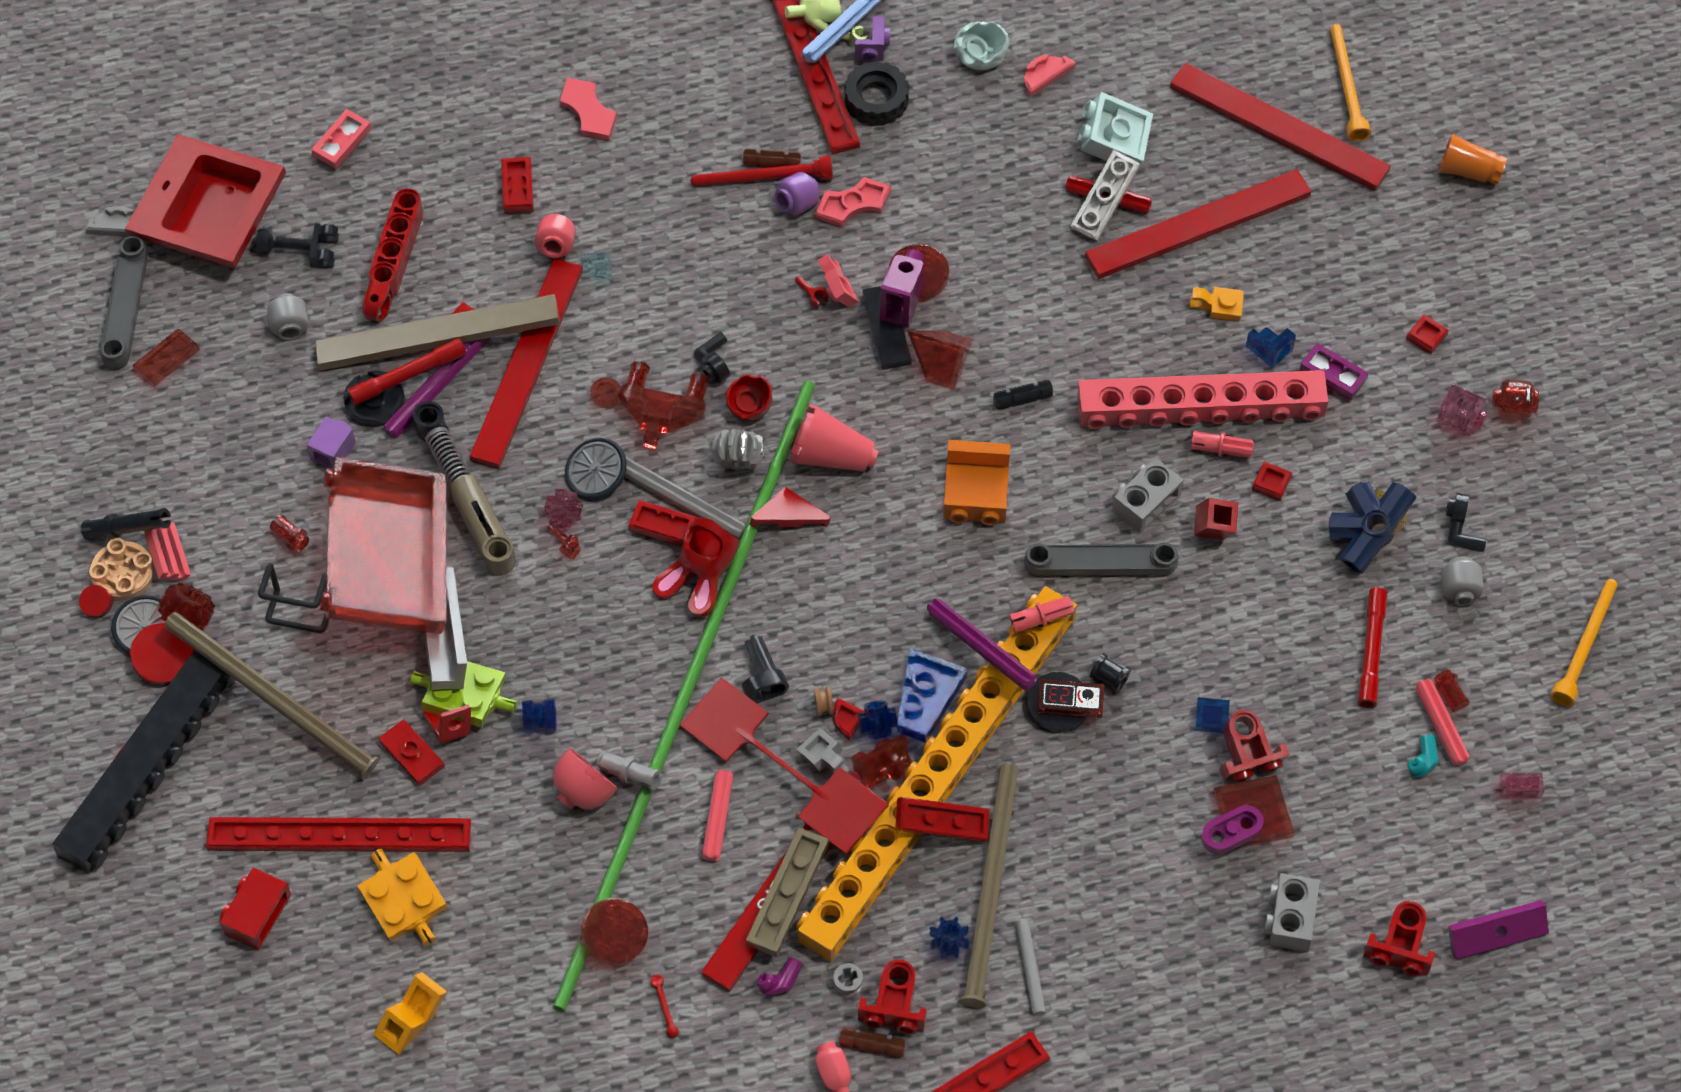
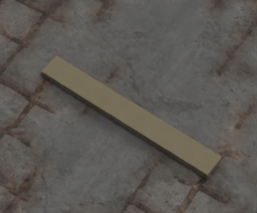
(436, 332)

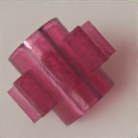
(563, 508)

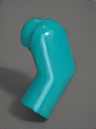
(1427, 760)

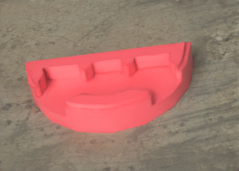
(1044, 71)

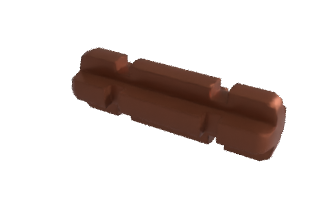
(770, 158)
(872, 1042)

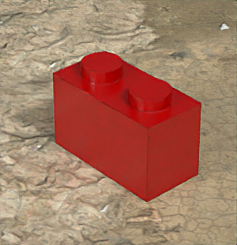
(254, 908)

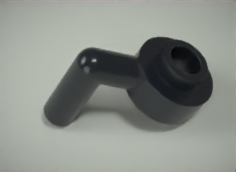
(713, 364)
(1457, 511)

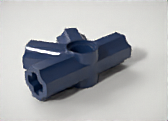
(1369, 512)

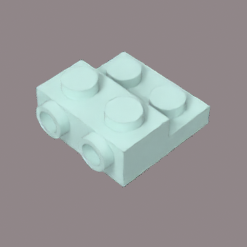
(1115, 127)

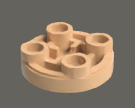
(123, 569)

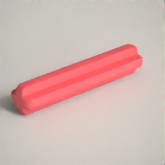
(1442, 722)
(717, 815)

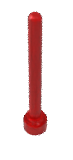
(819, 168)

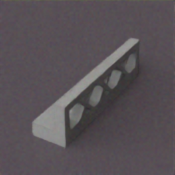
(447, 651)

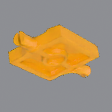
(403, 897)

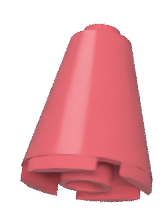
(831, 443)

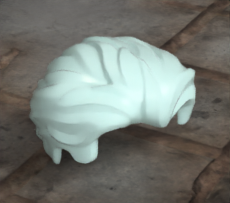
(981, 45)

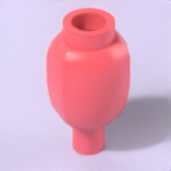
(833, 1067)

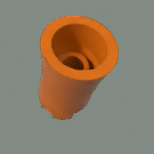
(1471, 161)

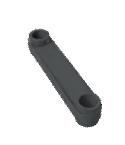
(124, 302)
(1101, 559)

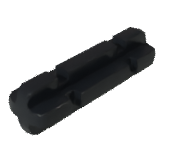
(1023, 394)

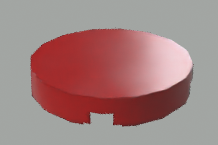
(158, 654)

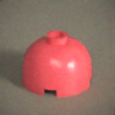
(581, 783)

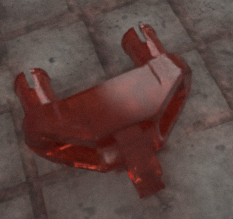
(658, 410)

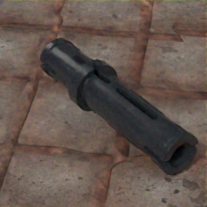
(114, 525)

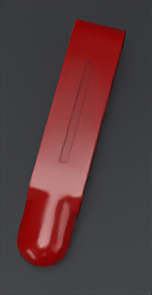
(383, 267)

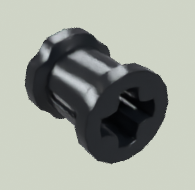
(1110, 672)

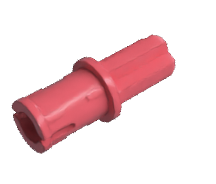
(1222, 444)
(1041, 614)

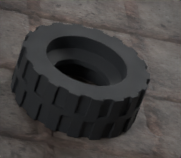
(876, 113)

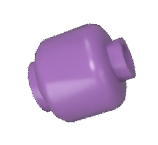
(797, 194)

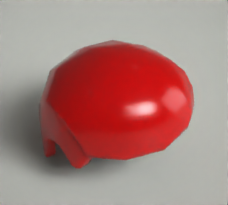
(749, 393)

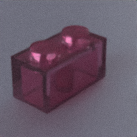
(1521, 785)

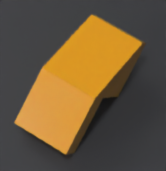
(406, 1019)

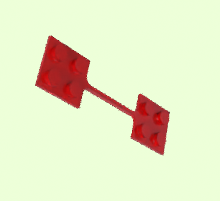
(839, 808)

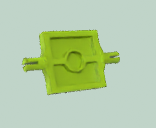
(480, 692)

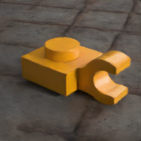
(1222, 303)

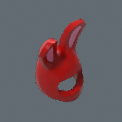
(706, 553)

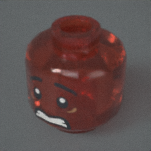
(1516, 399)

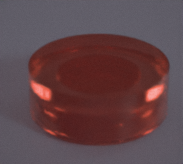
(605, 392)

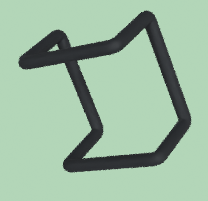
(270, 572)

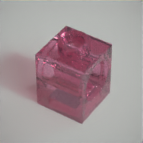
(1462, 400)

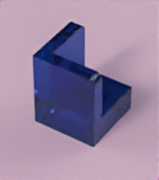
(1270, 346)

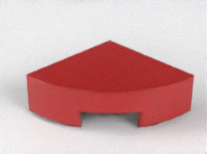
(846, 717)

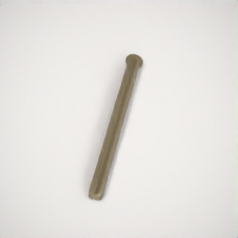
(271, 694)
(990, 888)

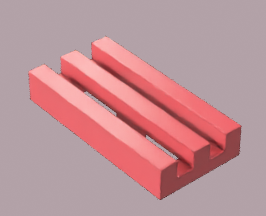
(171, 552)

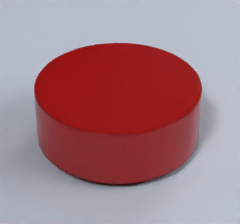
(95, 601)

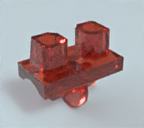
(884, 762)

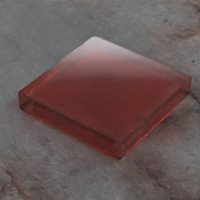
(1267, 798)

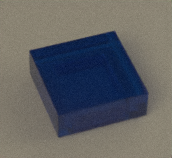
(1211, 714)

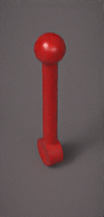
(657, 982)

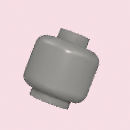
(287, 316)
(1462, 580)

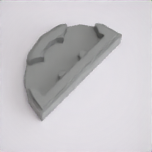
(110, 222)

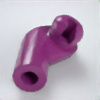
(782, 982)

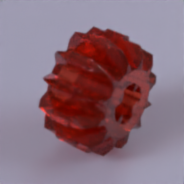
(187, 602)

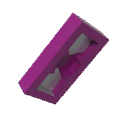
(1339, 373)

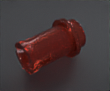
(293, 536)
(1451, 690)

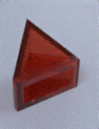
(940, 355)

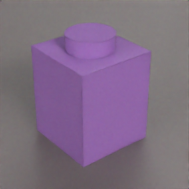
(331, 441)

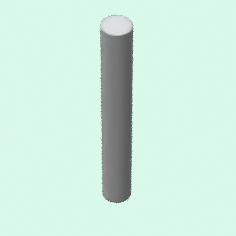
(1030, 967)

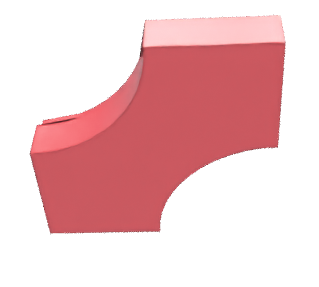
(594, 117)
(842, 205)

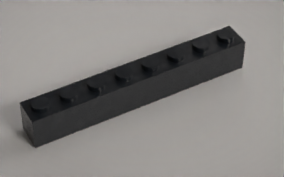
(141, 763)

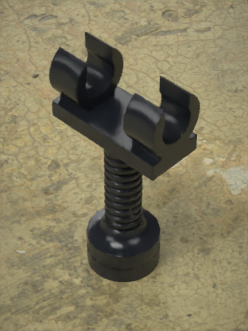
(321, 258)

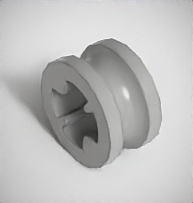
(838, 976)

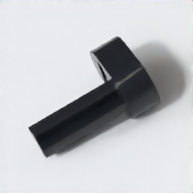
(769, 680)

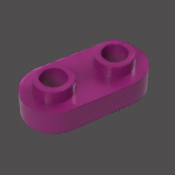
(1229, 829)

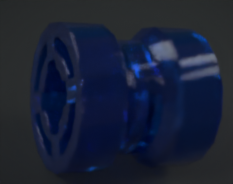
(539, 715)

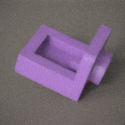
(873, 49)

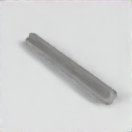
(682, 498)

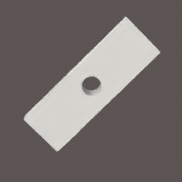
(1097, 210)

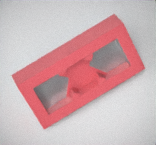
(341, 139)

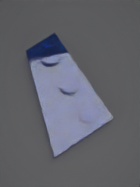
(927, 693)

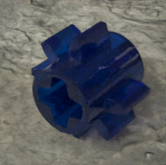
(878, 719)
(944, 944)

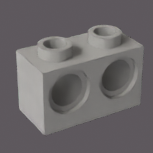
(1152, 498)
(1299, 913)

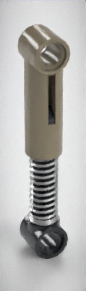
(465, 490)

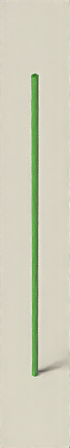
(689, 684)

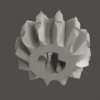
(737, 449)

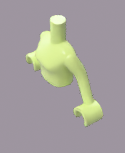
(820, 12)

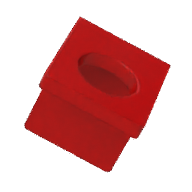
(446, 727)

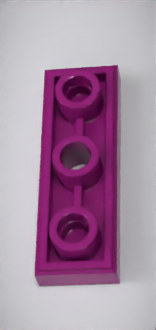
(1498, 929)

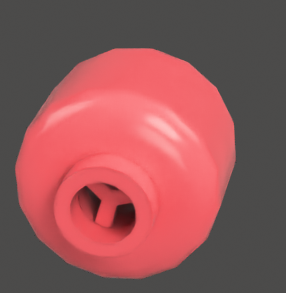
(555, 236)

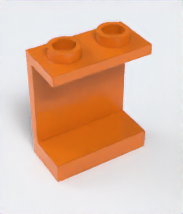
(976, 482)

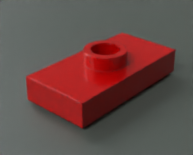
(517, 185)
(660, 522)
(411, 752)

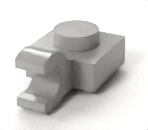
(822, 751)

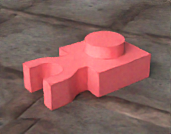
(839, 286)

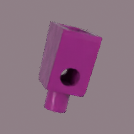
(905, 280)

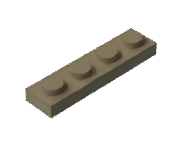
(787, 892)

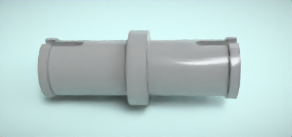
(629, 770)

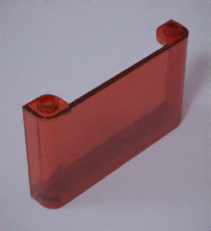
(385, 546)

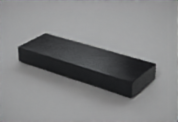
(888, 337)

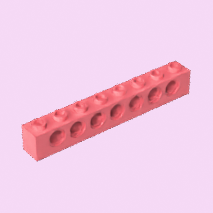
(1214, 389)

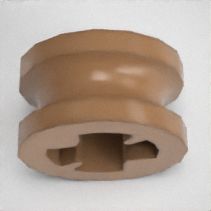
(823, 701)

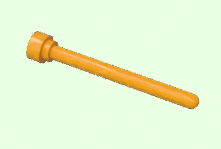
(1357, 127)
(1565, 690)

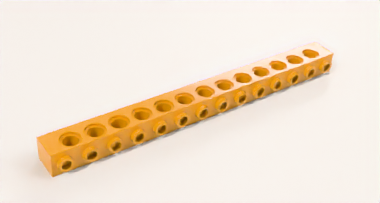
(829, 938)

